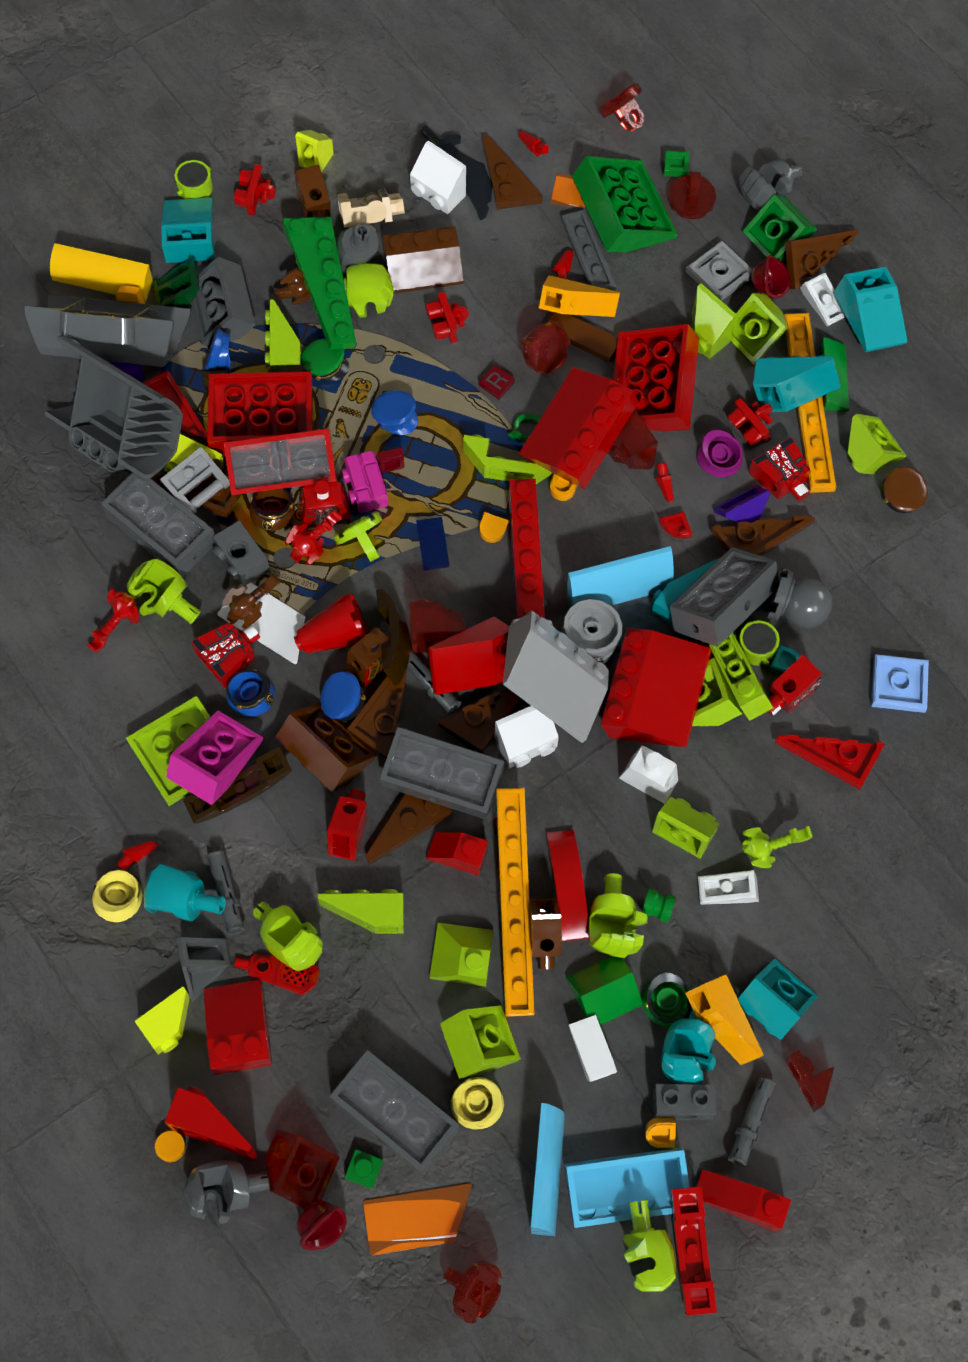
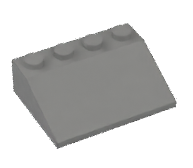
(554, 675)

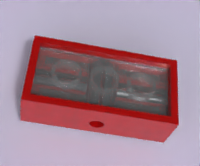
(280, 461)

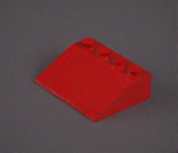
(661, 372)
(258, 406)
(580, 426)
(655, 689)

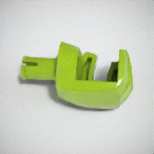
(368, 284)
(165, 588)
(615, 921)
(287, 937)
(651, 1243)

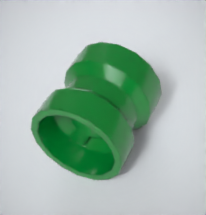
(658, 905)

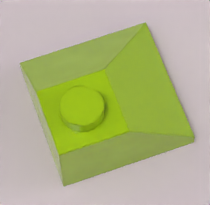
(711, 322)
(757, 326)
(872, 445)
(716, 699)
(461, 954)

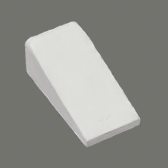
(821, 297)
(728, 888)
(592, 1048)

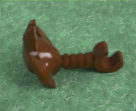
(294, 288)
(243, 604)

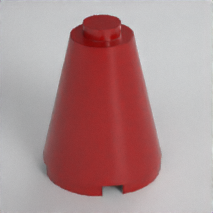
(333, 627)

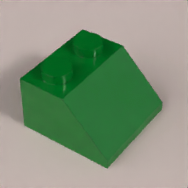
(776, 224)

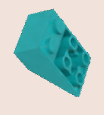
(188, 230)
(872, 308)
(794, 380)

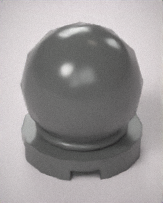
(801, 601)

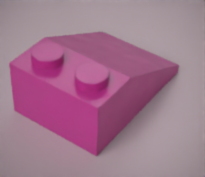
(212, 757)

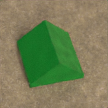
(605, 990)

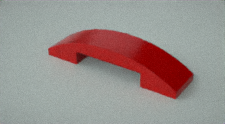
(568, 884)
(692, 1251)

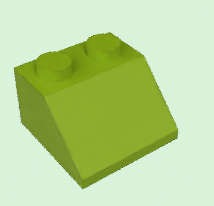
(685, 826)
(479, 1041)

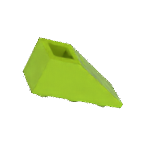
(283, 342)
(741, 678)
(373, 911)

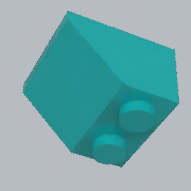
(776, 999)

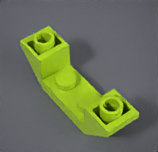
(498, 467)

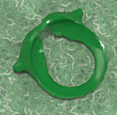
(516, 434)

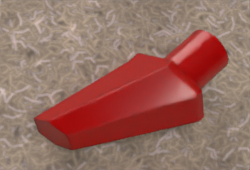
(533, 144)
(564, 264)
(665, 481)
(136, 854)

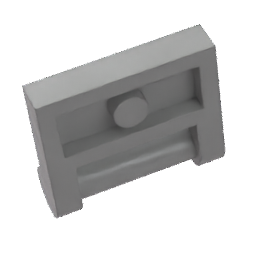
(192, 473)

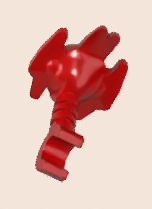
(305, 542)
(123, 608)

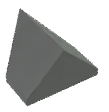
(202, 962)

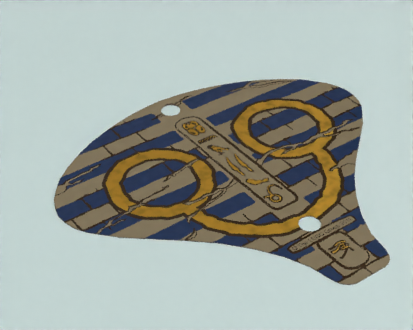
(436, 472)

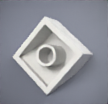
(438, 178)
(525, 736)

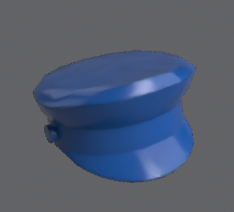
(219, 353)
(395, 412)

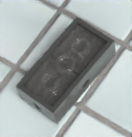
(159, 523)
(724, 596)
(442, 773)
(394, 1113)

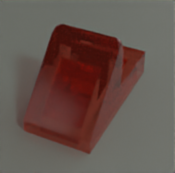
(813, 1087)

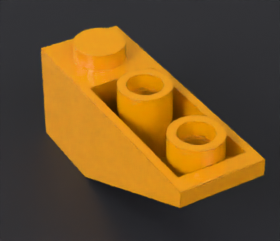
(577, 298)
(719, 1007)

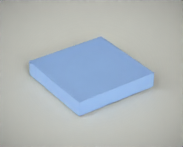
(900, 683)

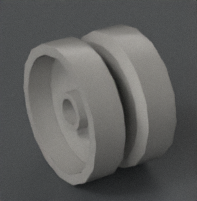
(594, 628)

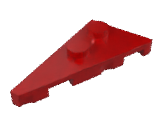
(168, 388)
(840, 758)

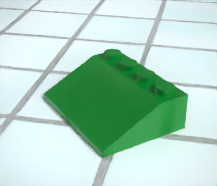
(623, 203)

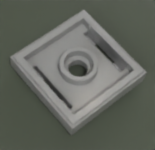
(724, 258)

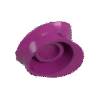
(720, 454)

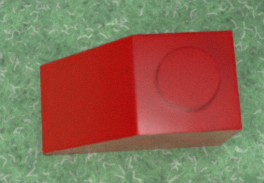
(458, 851)

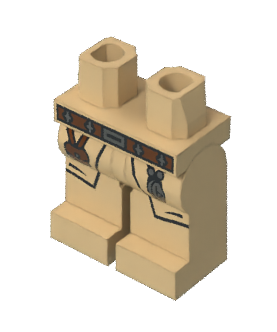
(370, 208)

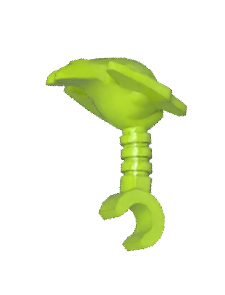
(759, 847)

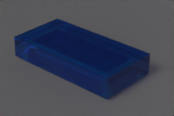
(432, 543)

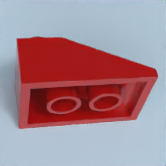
(470, 658)
(236, 1027)
(199, 1119)

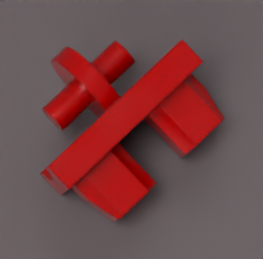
(256, 189)
(447, 327)
(757, 430)

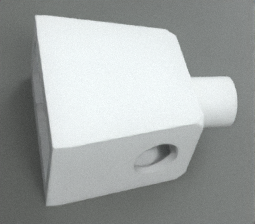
(651, 773)

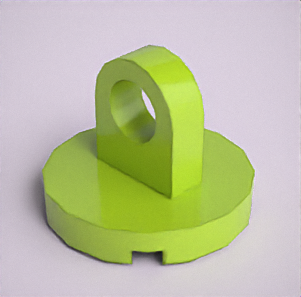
(358, 529)

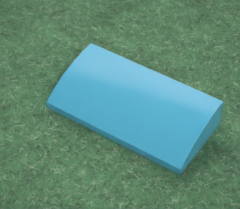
(622, 579)
(547, 1171)
(605, 1186)

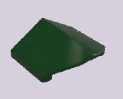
(177, 286)

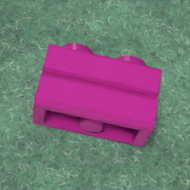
(365, 481)

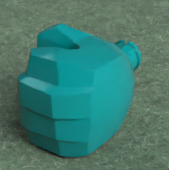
(179, 893)
(688, 1050)

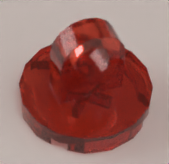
(623, 105)
(692, 196)
(545, 348)
(475, 1290)

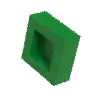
(676, 164)
(364, 1169)

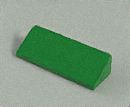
(837, 399)

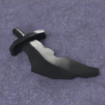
(477, 179)

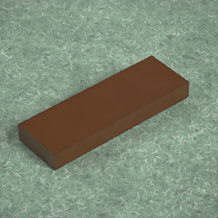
(586, 336)

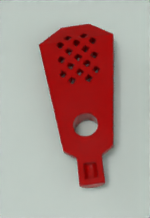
(277, 970)

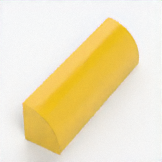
(98, 270)

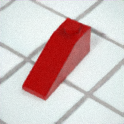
(744, 1200)

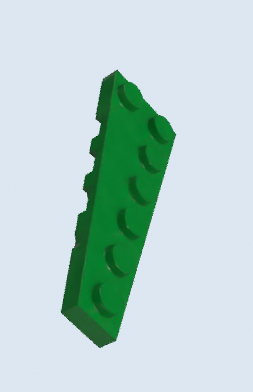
(320, 264)

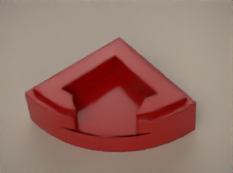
(676, 525)

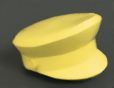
(117, 896)
(477, 1103)

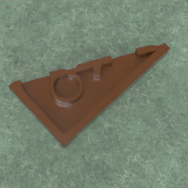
(508, 183)
(760, 535)
(477, 722)
(407, 821)

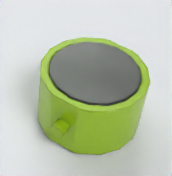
(193, 180)
(759, 642)

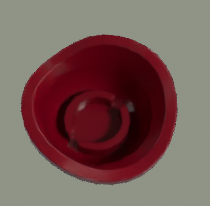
(771, 278)
(320, 1225)

